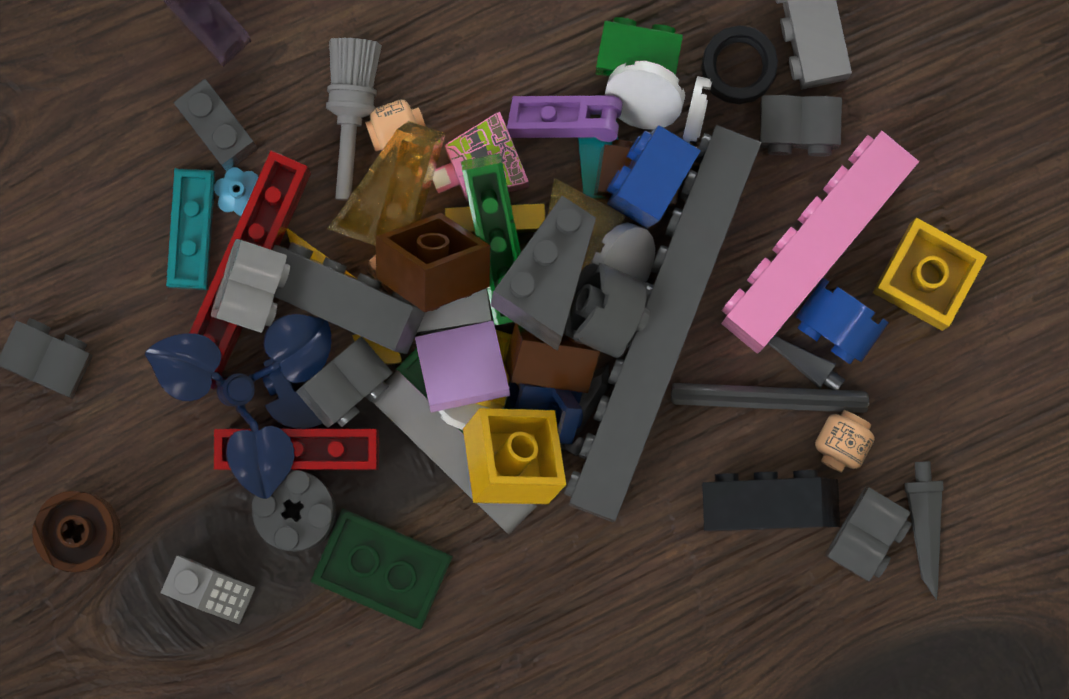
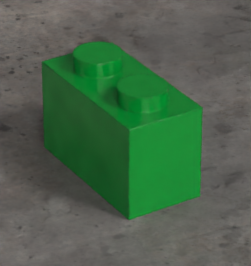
(627, 43)

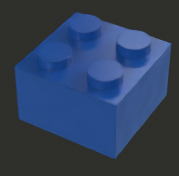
(653, 176)

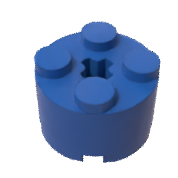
(840, 321)

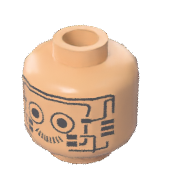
(388, 119)
(844, 441)

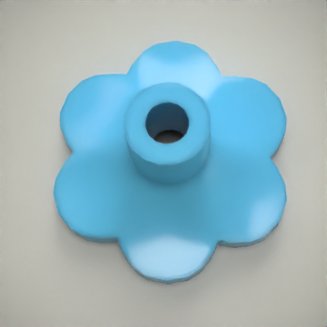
(224, 188)

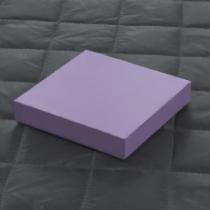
(462, 366)

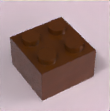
(432, 262)

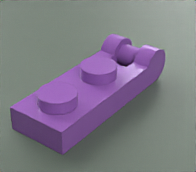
(564, 117)

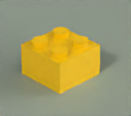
(929, 274)
(514, 456)

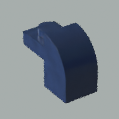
(564, 402)
(290, 407)

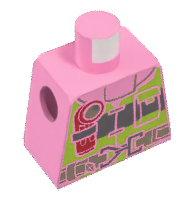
(482, 140)

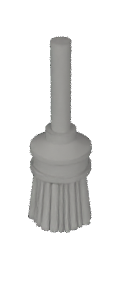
(351, 98)

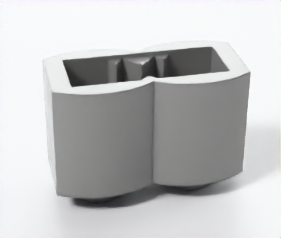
(250, 286)

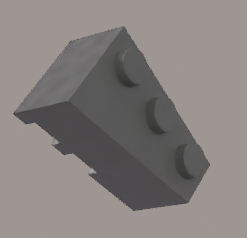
(546, 273)

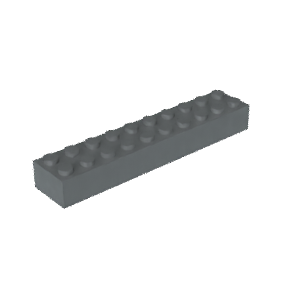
(672, 302)

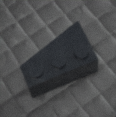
(770, 502)

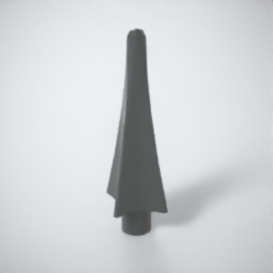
(815, 368)

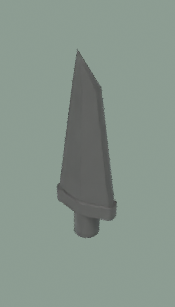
(925, 512)

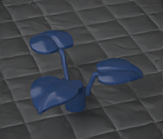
(186, 370)

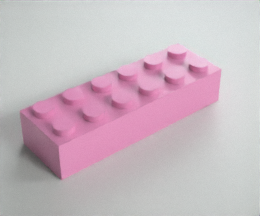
(824, 236)

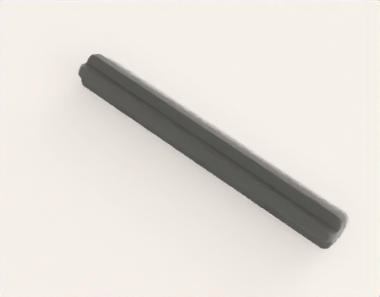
(769, 397)

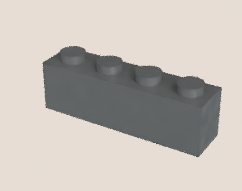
(348, 301)

